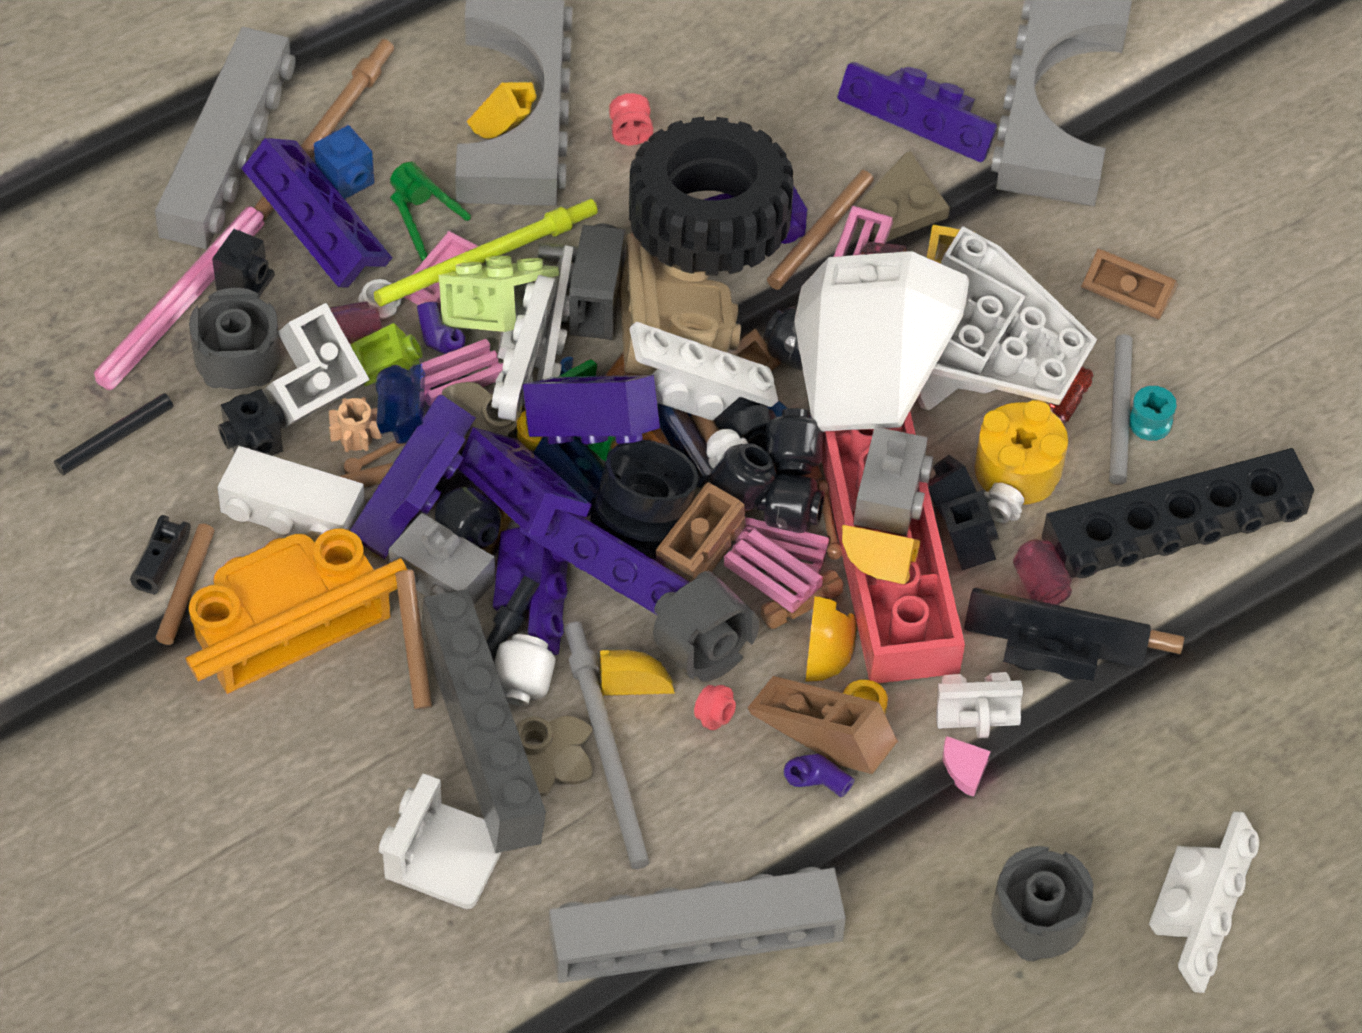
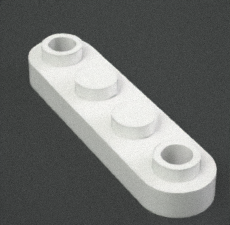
(529, 334)

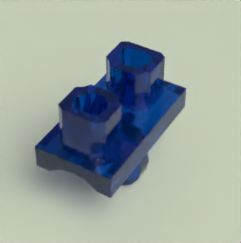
(400, 401)

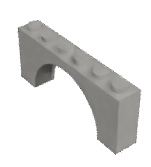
(1036, 152)
(524, 162)

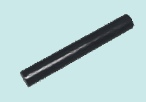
(113, 434)

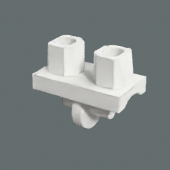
(979, 703)

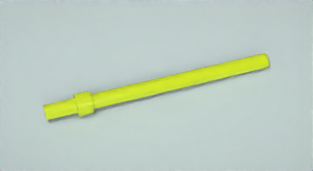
(554, 223)

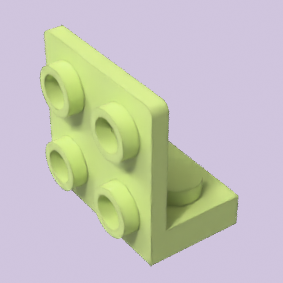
(484, 294)

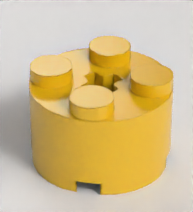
(1022, 448)

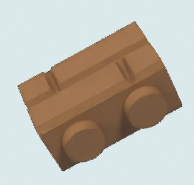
(702, 533)

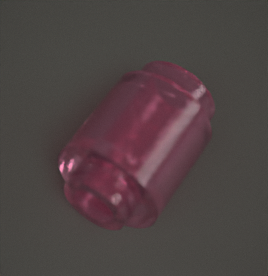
(357, 320)
(1043, 572)

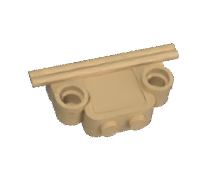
(673, 303)

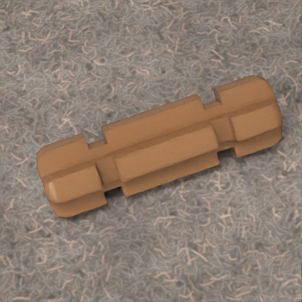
(775, 614)

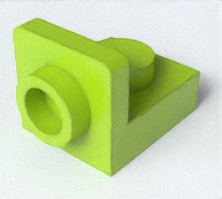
(386, 348)

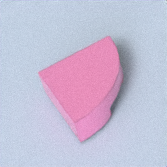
(965, 764)

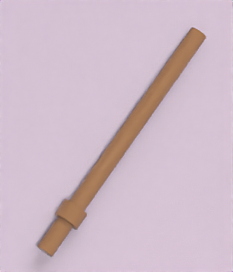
(364, 76)

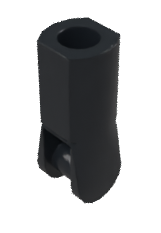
(159, 556)

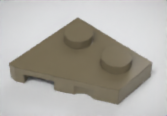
(907, 197)

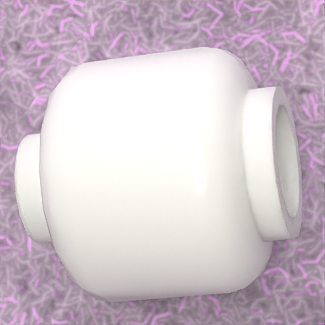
(524, 668)

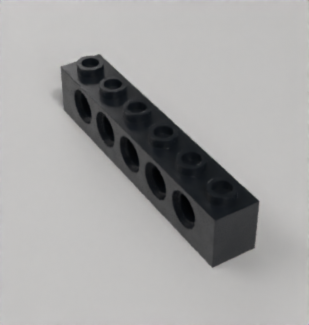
(1194, 498)

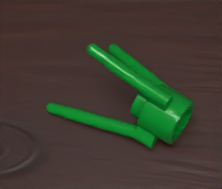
(416, 187)

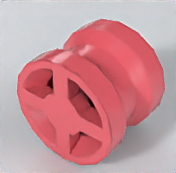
(630, 119)

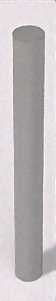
(1121, 410)

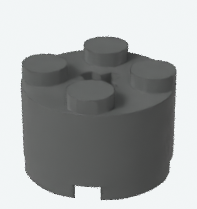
(235, 339)
(704, 627)
(1042, 903)

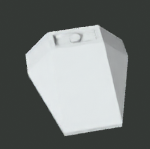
(1011, 327)
(874, 335)

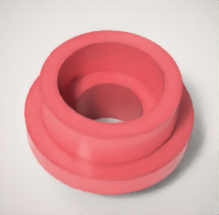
(715, 706)

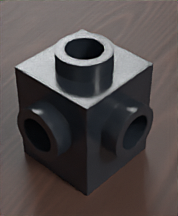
(252, 423)

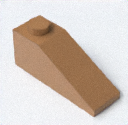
(831, 723)

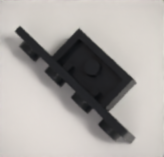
(1056, 636)

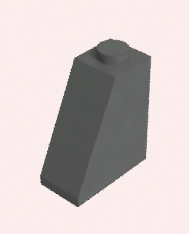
(596, 281)

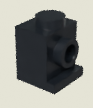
(242, 263)
(971, 529)

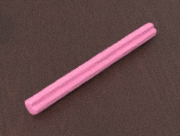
(170, 307)

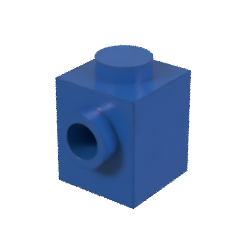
(345, 161)

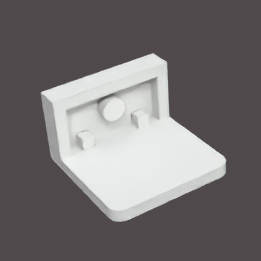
(438, 847)

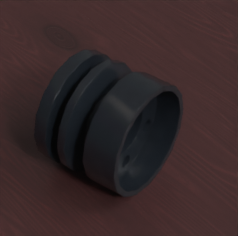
(643, 493)

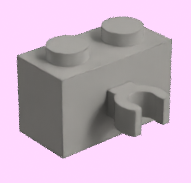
(891, 481)
(443, 560)

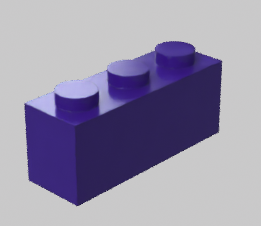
(591, 408)

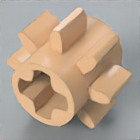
(354, 424)

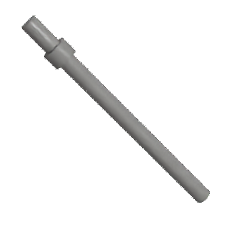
(585, 669)

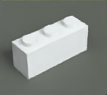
(288, 495)

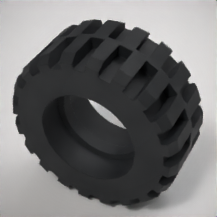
(708, 232)

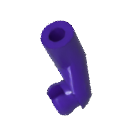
(434, 333)
(817, 770)

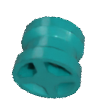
(1144, 420)

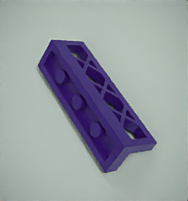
(314, 210)
(518, 481)

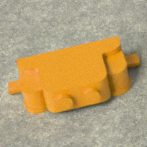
(286, 605)

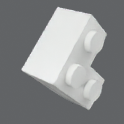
(323, 363)

